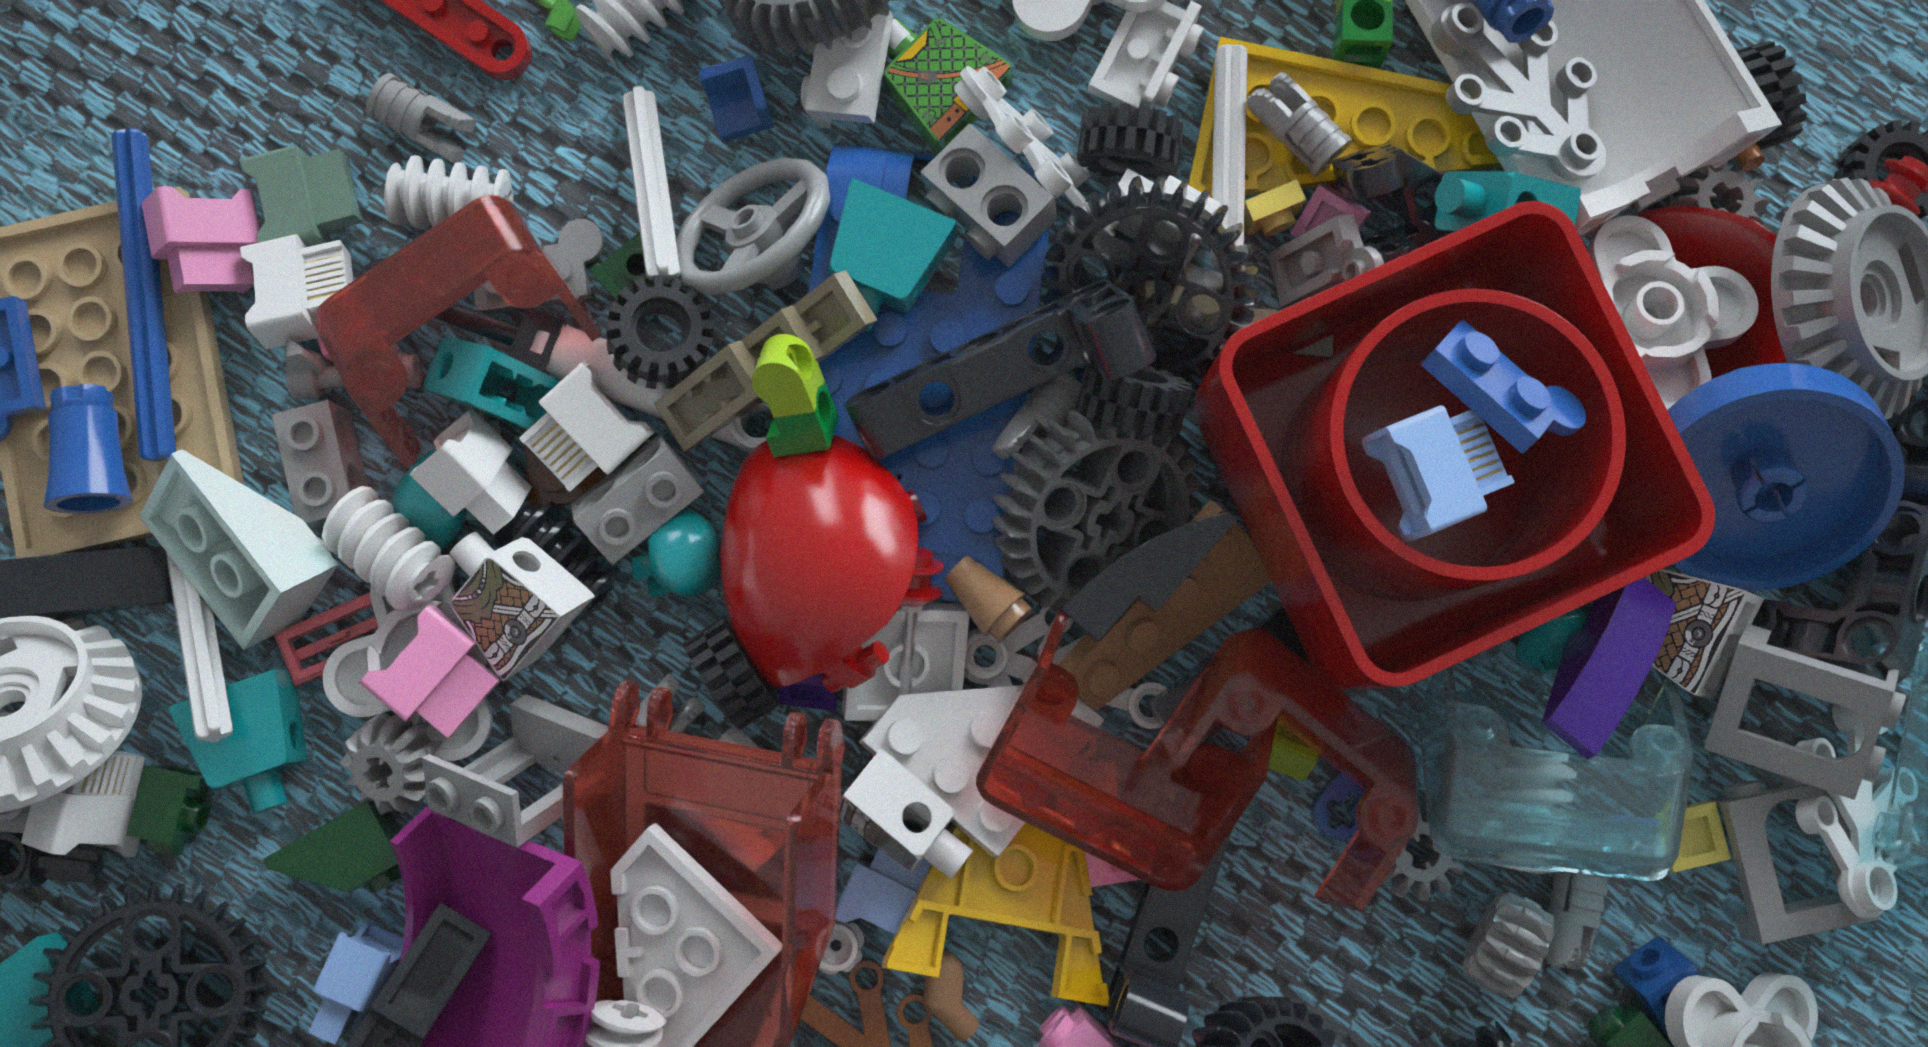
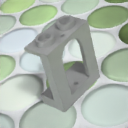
(1867, 697)
(476, 792)
(1767, 918)

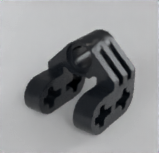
(1385, 171)

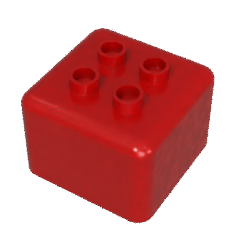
(1325, 515)

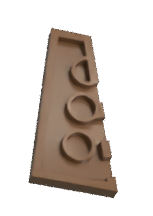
(1148, 638)

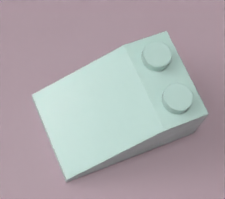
(237, 548)

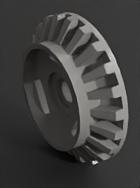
(1854, 289)

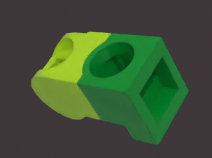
(1363, 31)
(796, 395)

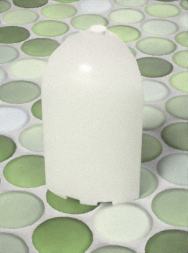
(1661, 102)

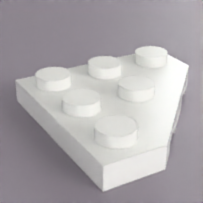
(943, 745)
(682, 938)

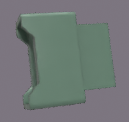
(303, 193)

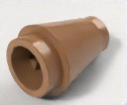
(988, 599)

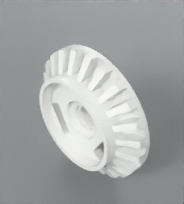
(52, 737)

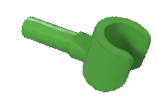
(561, 18)

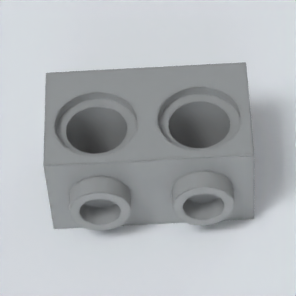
(998, 189)
(318, 458)
(636, 499)

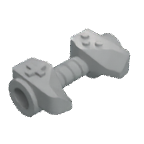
(313, 375)

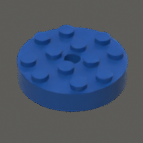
(1824, 464)

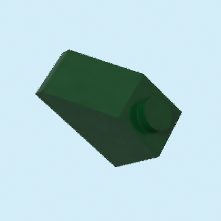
(344, 852)

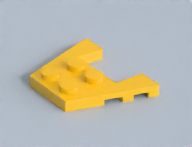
(1030, 886)

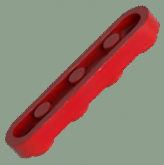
(470, 31)

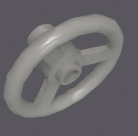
(757, 234)

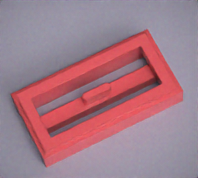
(294, 657)

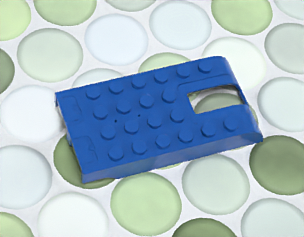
(955, 468)

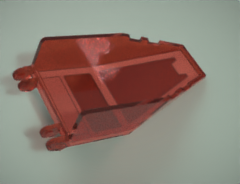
(743, 813)

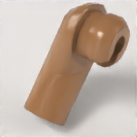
(944, 998)

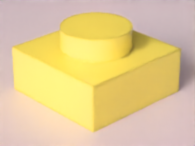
(1273, 209)
(1701, 838)

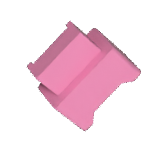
(202, 238)
(434, 675)

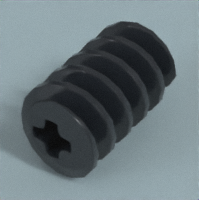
(536, 525)

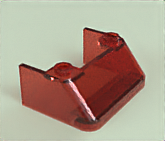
(419, 282)
(1261, 680)
(1101, 793)

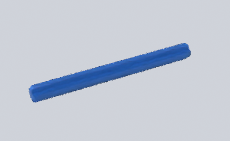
(143, 299)

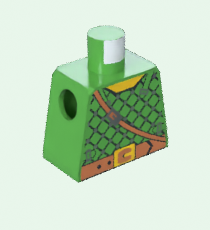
(925, 76)

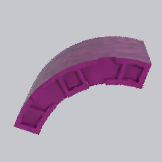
(537, 967)

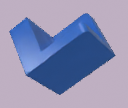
(736, 98)

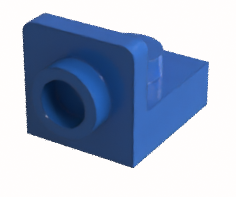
(1652, 975)

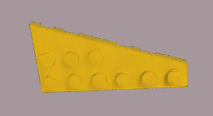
(1366, 105)

